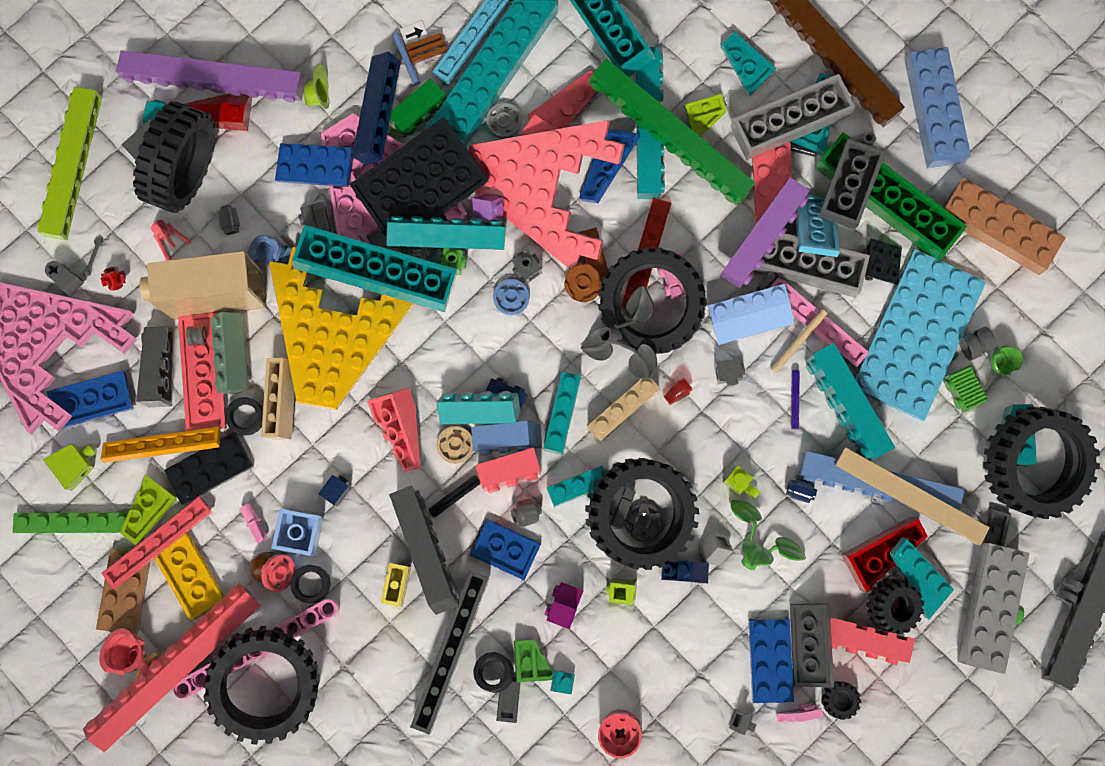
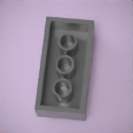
(851, 184)

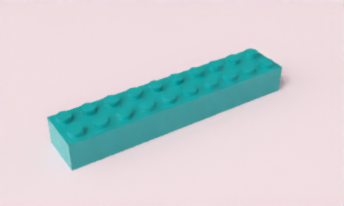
(495, 66)

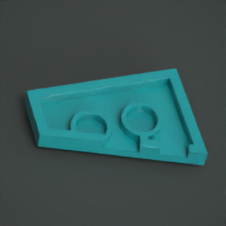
(747, 63)

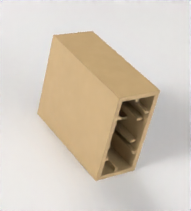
(204, 285)

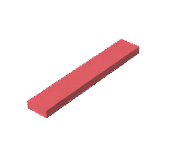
(156, 542)

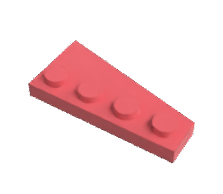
(567, 104)

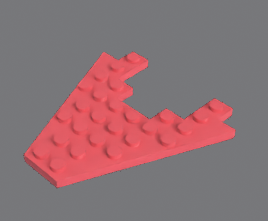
(527, 177)

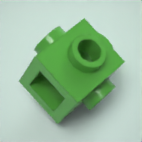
(453, 253)

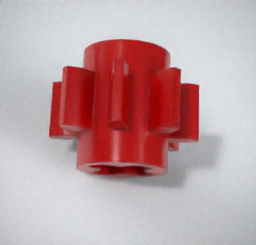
(113, 278)

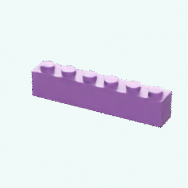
(765, 232)

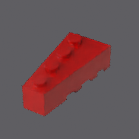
(872, 558)

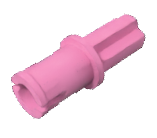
(253, 523)

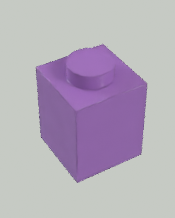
(488, 207)

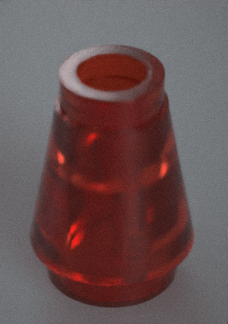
(678, 391)

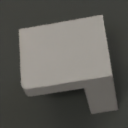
(715, 548)

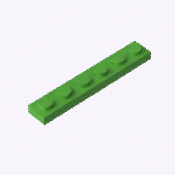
(68, 522)

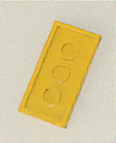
(189, 577)

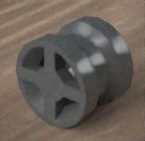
(196, 335)

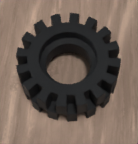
(850, 709)

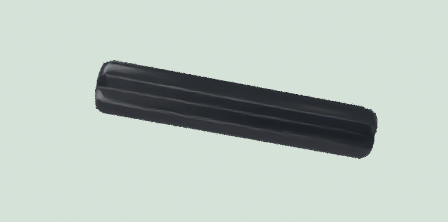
(454, 496)

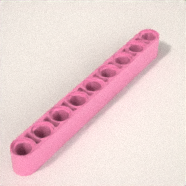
(300, 620)

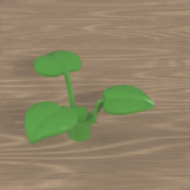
(755, 554)

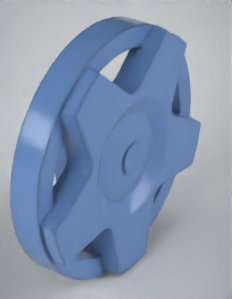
(511, 297)

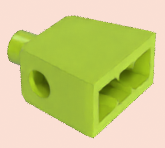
(71, 464)

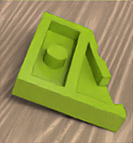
(705, 113)

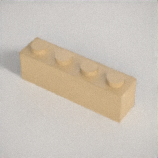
(278, 400)
(623, 408)

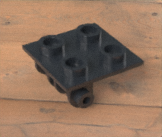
(883, 262)

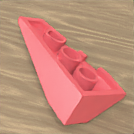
(398, 419)

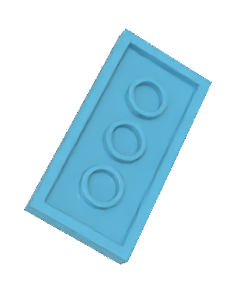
(814, 233)

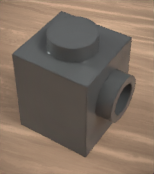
(729, 371)

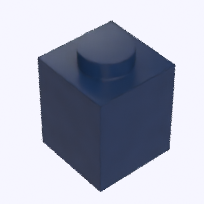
(335, 490)

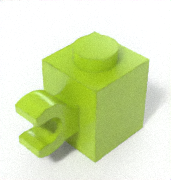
(739, 481)

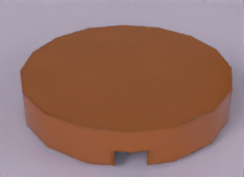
(583, 282)

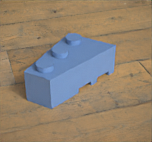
(506, 437)

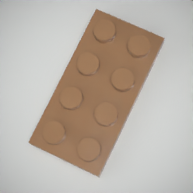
(122, 605)

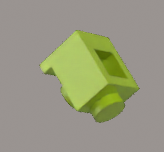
(618, 596)

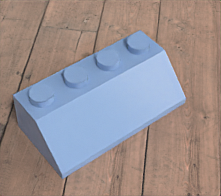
(751, 314)

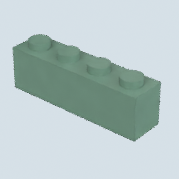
(229, 353)

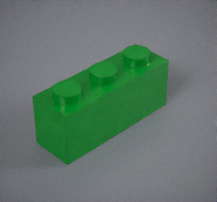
(417, 108)

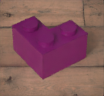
(564, 605)

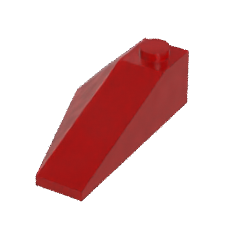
(227, 110)

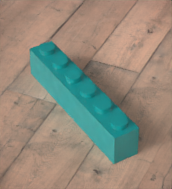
(445, 234)

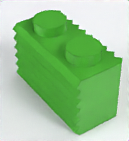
(965, 389)

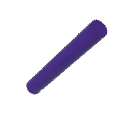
(795, 399)

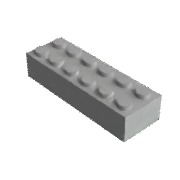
(792, 116)
(836, 274)
(993, 607)

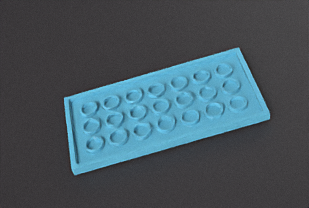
(919, 334)

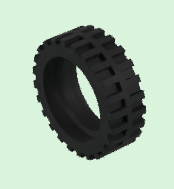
(174, 157)
(662, 259)
(1077, 470)
(681, 524)
(261, 727)

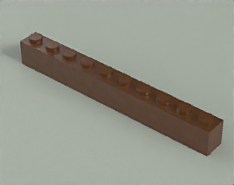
(840, 59)

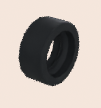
(232, 407)
(294, 584)
(479, 667)

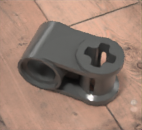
(65, 279)

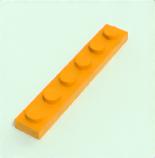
(161, 444)

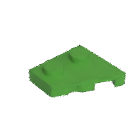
(530, 663)

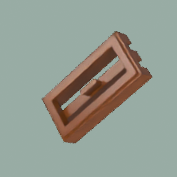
(423, 42)

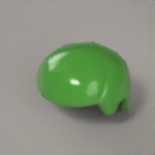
(1006, 359)

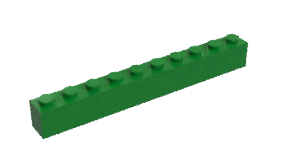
(671, 132)

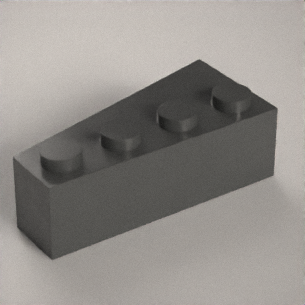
(156, 367)

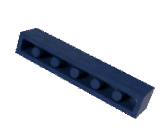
(376, 108)

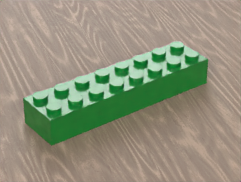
(903, 206)

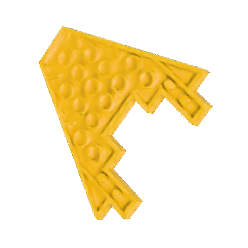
(329, 347)

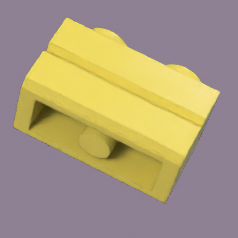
(395, 585)

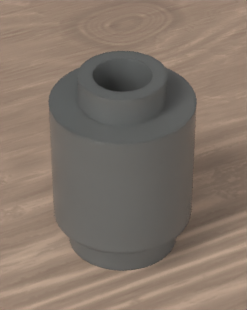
(228, 220)

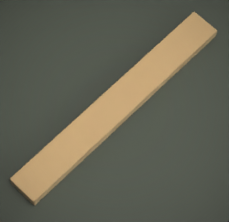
(912, 496)

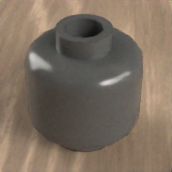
(526, 512)

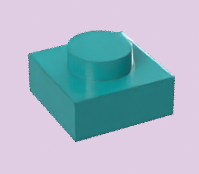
(562, 682)

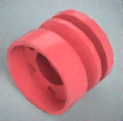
(620, 746)

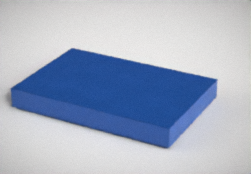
(505, 549)

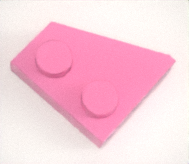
(804, 713)

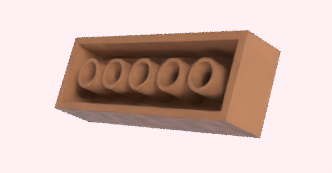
(1004, 227)

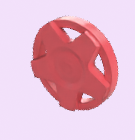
(275, 572)

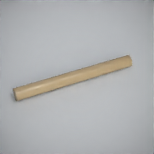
(799, 341)

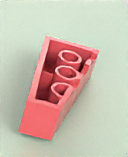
(871, 641)

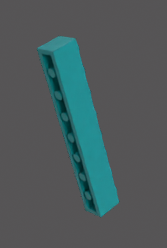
(649, 150)

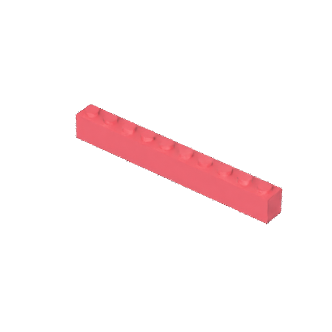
(170, 668)

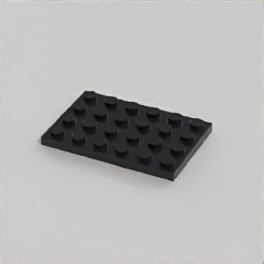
(420, 178)

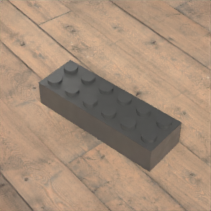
(424, 551)

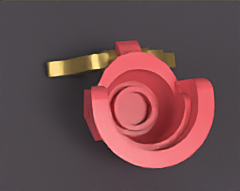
(125, 653)

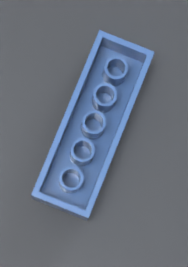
(937, 107)

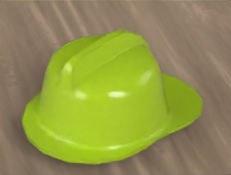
(317, 88)

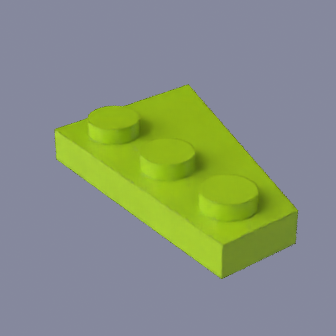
(148, 508)

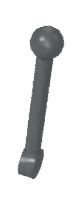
(98, 242)

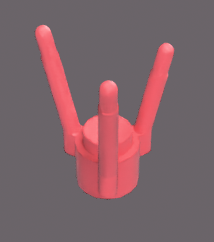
(161, 232)

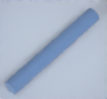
(406, 59)

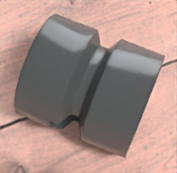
(980, 342)

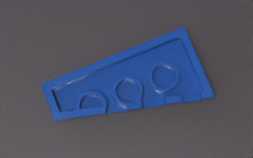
(603, 172)

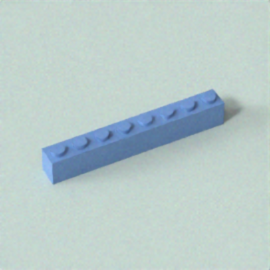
(823, 469)

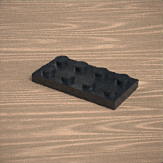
(208, 469)

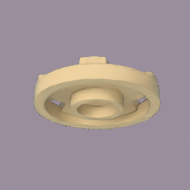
(455, 444)

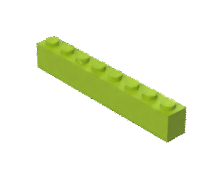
(69, 163)

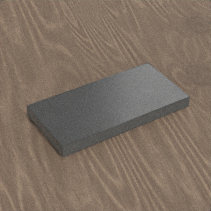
(812, 645)

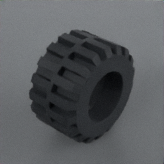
(909, 606)

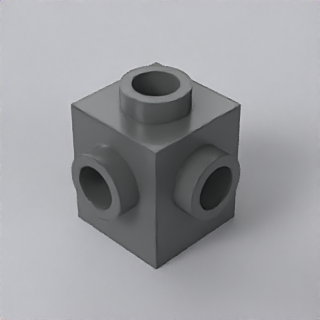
(528, 272)

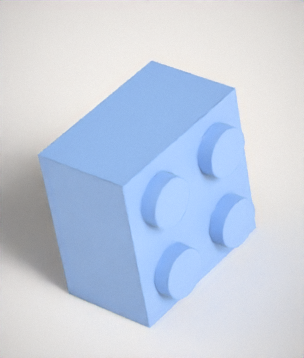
(297, 532)

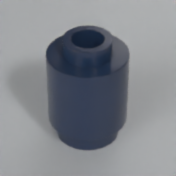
(801, 490)

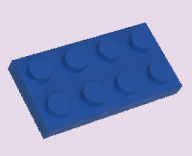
(314, 165)
(94, 398)
(771, 661)

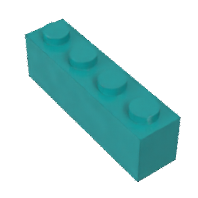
(478, 408)
(562, 413)

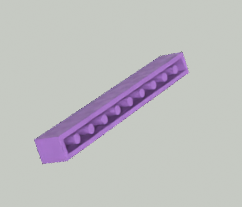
(211, 76)

